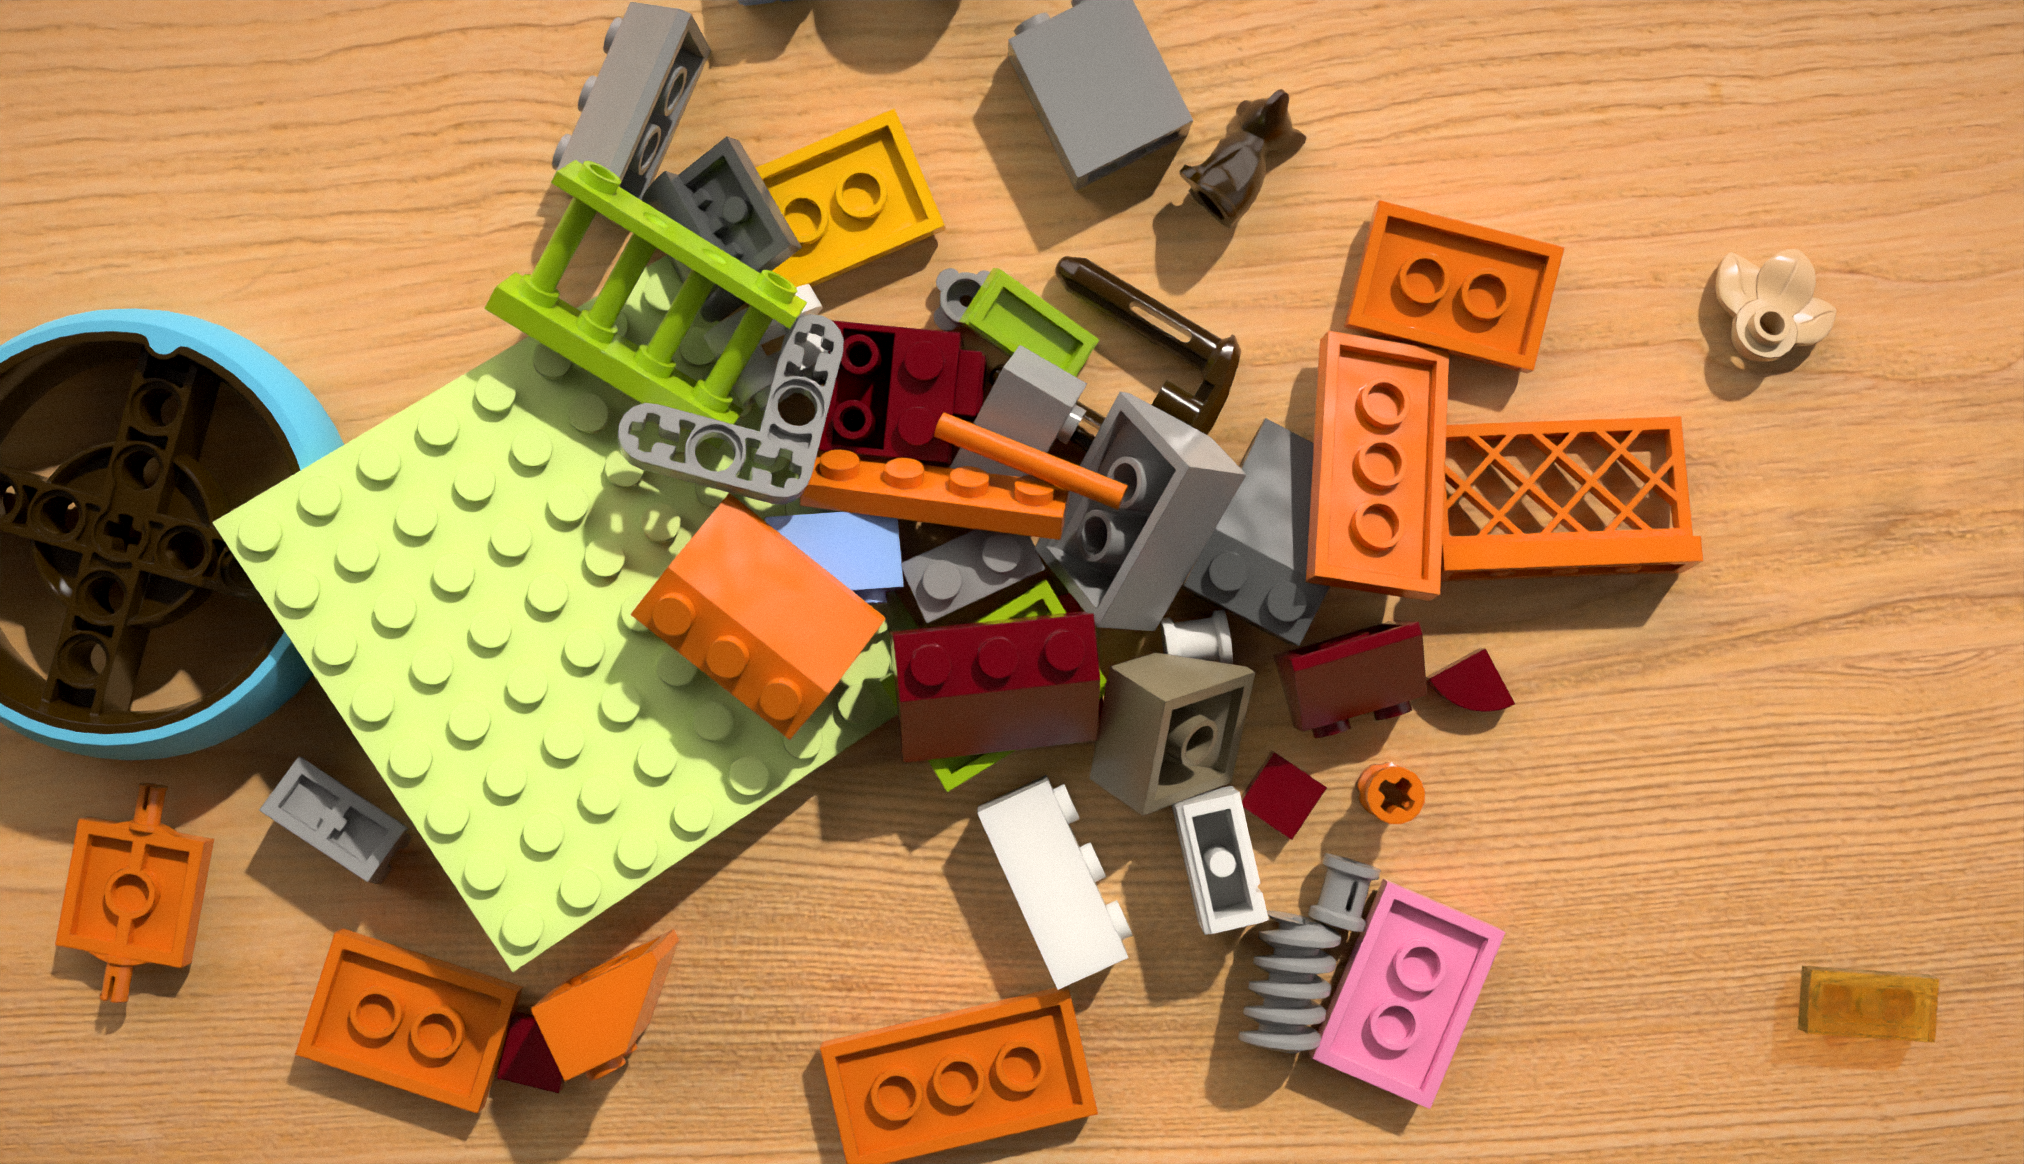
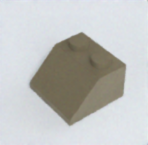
(1169, 729)

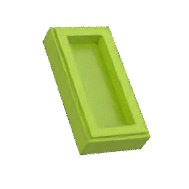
(1014, 316)

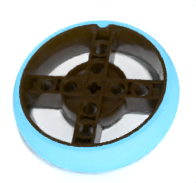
(76, 704)

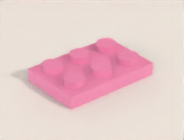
(1407, 993)

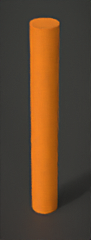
(1030, 461)

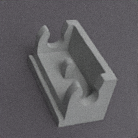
(336, 821)

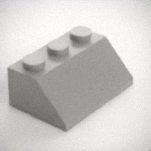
(638, 94)
(1137, 557)

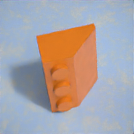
(758, 616)

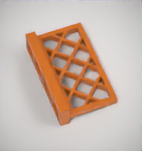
(1579, 550)

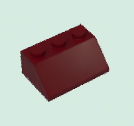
(996, 685)

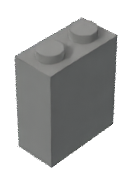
(1098, 86)

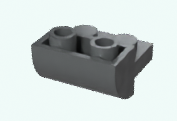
(729, 207)

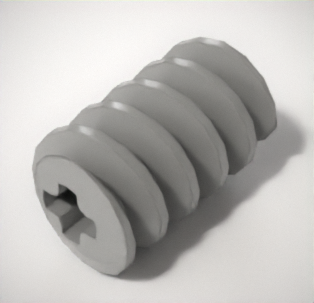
(1291, 984)

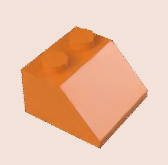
(603, 1011)

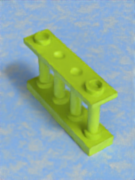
(592, 337)

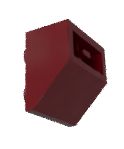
(893, 393)

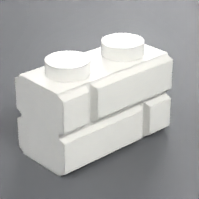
(1219, 860)

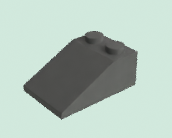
(1260, 546)

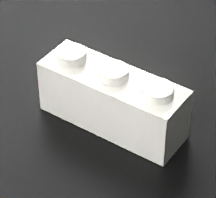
(1055, 880)

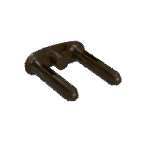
(1205, 351)

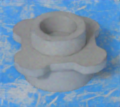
(952, 288)

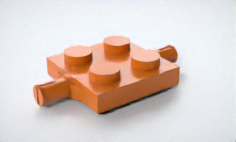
(134, 892)

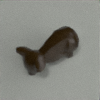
(1237, 167)

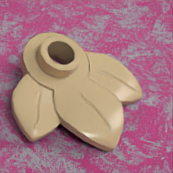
(1776, 297)

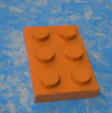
(1454, 287)
(409, 1020)

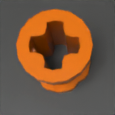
(1407, 785)

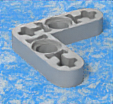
(772, 441)

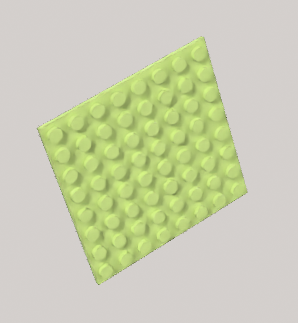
(476, 632)

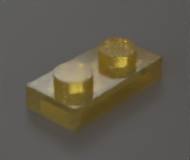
(1868, 1004)

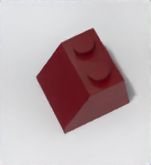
(1354, 675)

